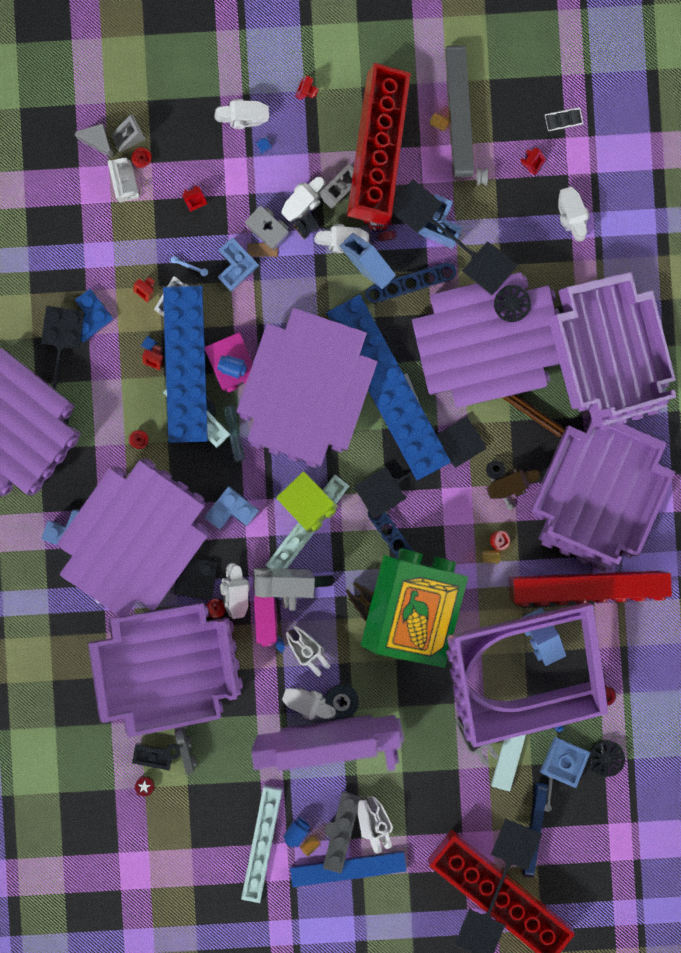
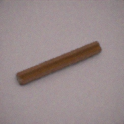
(535, 414)

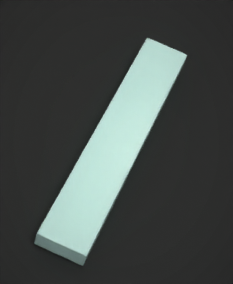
(299, 536)
(261, 843)

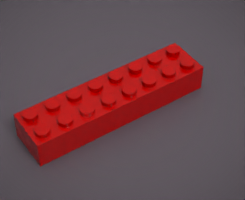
(379, 144)
(590, 586)
(514, 905)

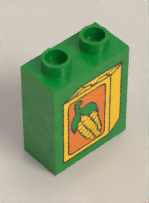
(414, 608)

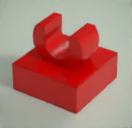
(305, 88)
(534, 161)
(194, 198)
(144, 289)
(153, 358)

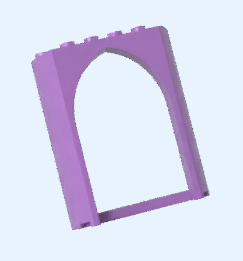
(496, 720)

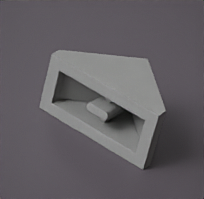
(127, 134)
(96, 138)

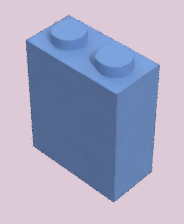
(367, 260)

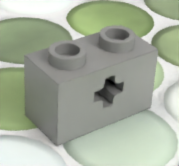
(337, 187)
(257, 222)

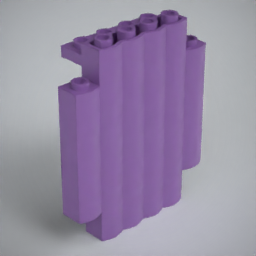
(612, 350)
(480, 354)
(306, 388)
(30, 427)
(602, 493)
(133, 537)
(165, 669)
(329, 743)

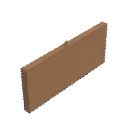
(260, 250)

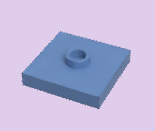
(565, 762)

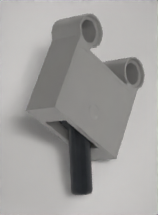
(288, 584)

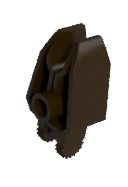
(513, 483)
(362, 602)

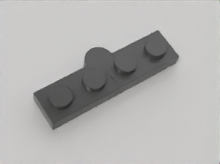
(189, 760)
(340, 832)

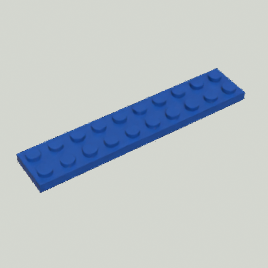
(393, 394)

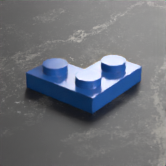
(96, 314)

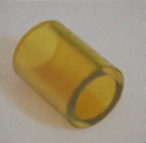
(439, 121)
(491, 556)
(310, 845)

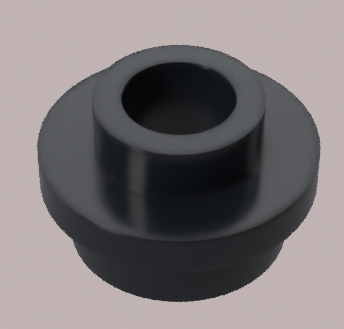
(495, 475)

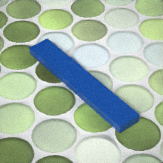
(353, 869)

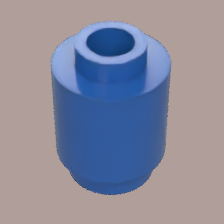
(232, 366)
(296, 833)

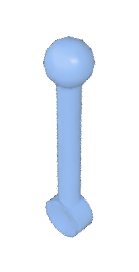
(204, 272)

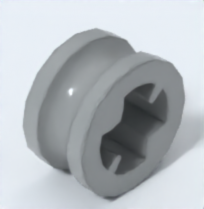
(482, 176)

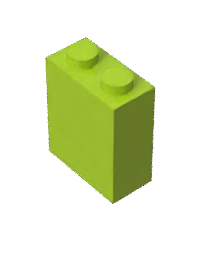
(307, 502)

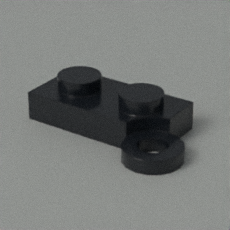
(154, 756)

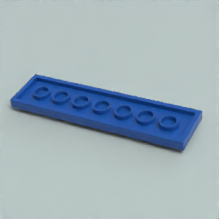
(185, 364)

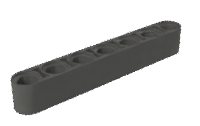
(459, 111)

